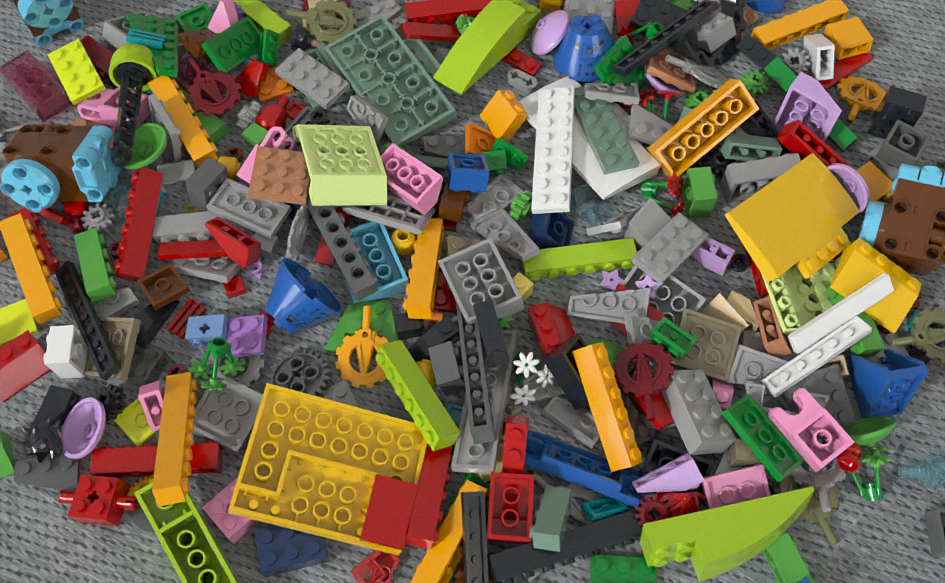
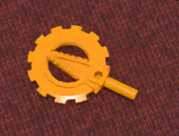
(860, 100)
(364, 341)

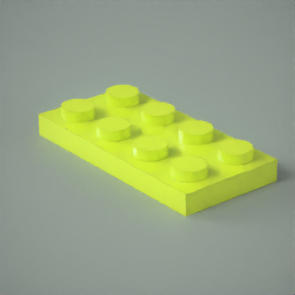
(76, 72)

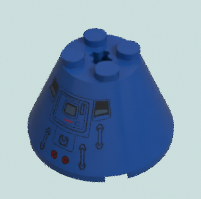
(582, 48)
(298, 300)

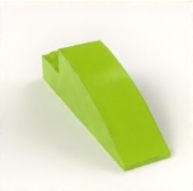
(486, 42)
(722, 535)
(187, 539)

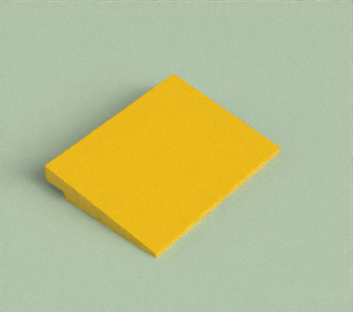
(317, 463)

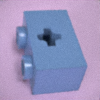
(205, 328)

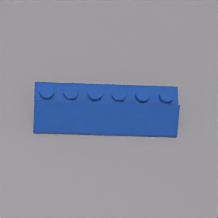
(581, 468)

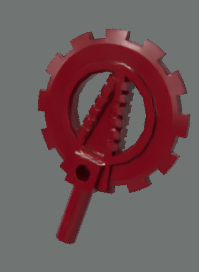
(207, 83)
(644, 385)

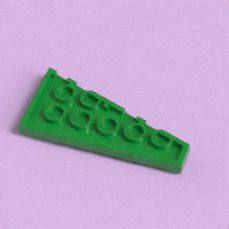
(164, 59)

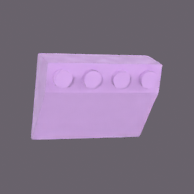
(809, 104)

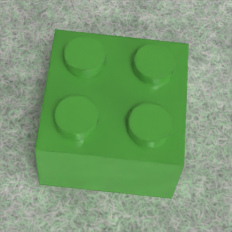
(699, 192)

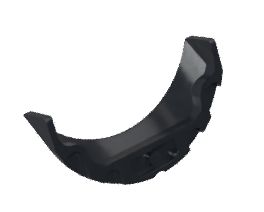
(724, 53)

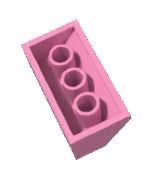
(411, 179)

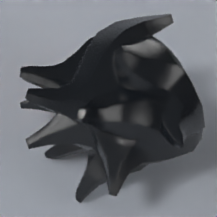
(43, 440)

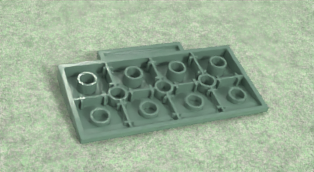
(393, 79)

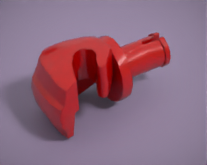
(274, 114)

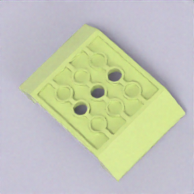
(343, 176)
(792, 300)

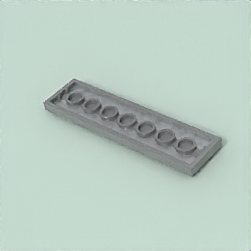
(483, 456)

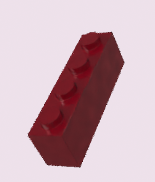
(99, 56)

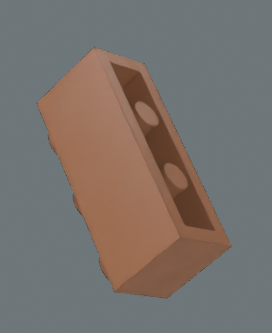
(772, 335)

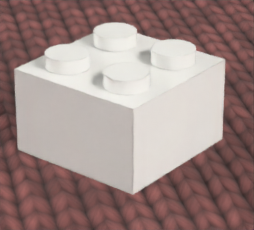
(66, 351)

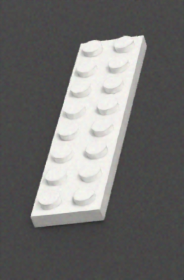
(553, 151)

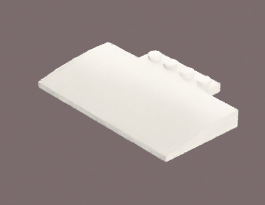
(583, 157)

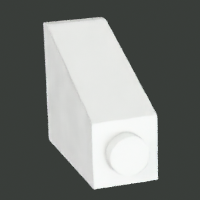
(821, 56)

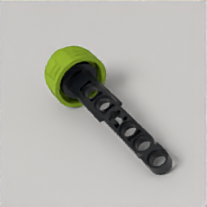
(130, 71)

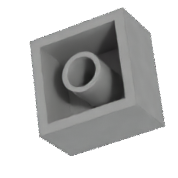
(712, 32)

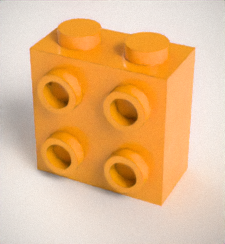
(849, 38)
(504, 114)
(877, 182)

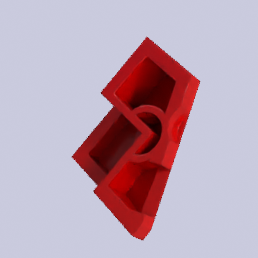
(251, 77)
(380, 564)

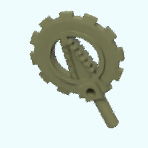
(317, 19)
(925, 337)
(814, 510)

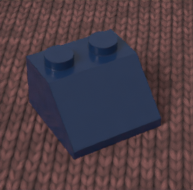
(551, 230)

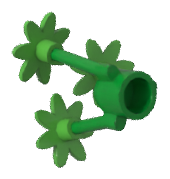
(218, 348)
(872, 488)

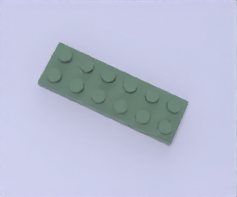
(604, 133)

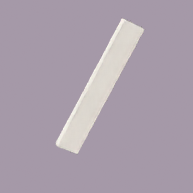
(840, 313)
(816, 356)

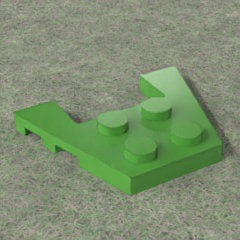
(352, 320)

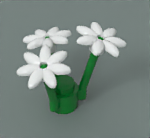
(524, 365)

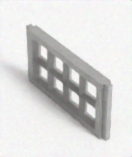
(417, 228)

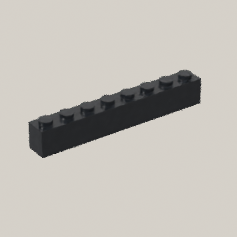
(576, 543)

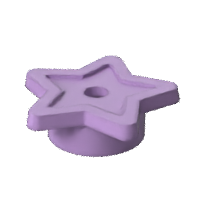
(257, 273)
(648, 281)
(611, 284)

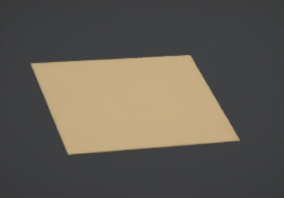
(722, 310)

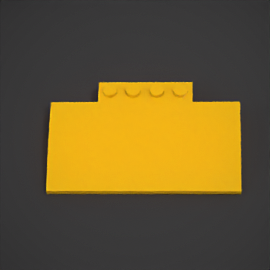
(795, 220)

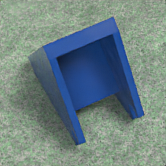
(885, 387)

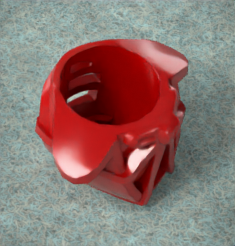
(682, 501)

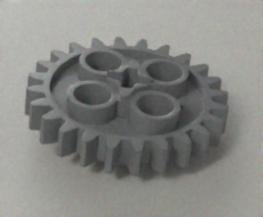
(300, 377)

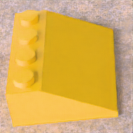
(861, 265)

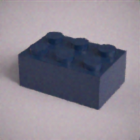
(288, 550)

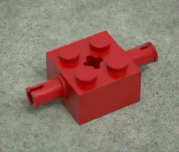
(99, 500)

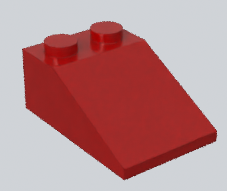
(510, 507)

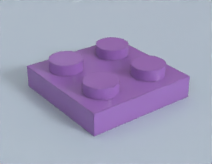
(247, 335)

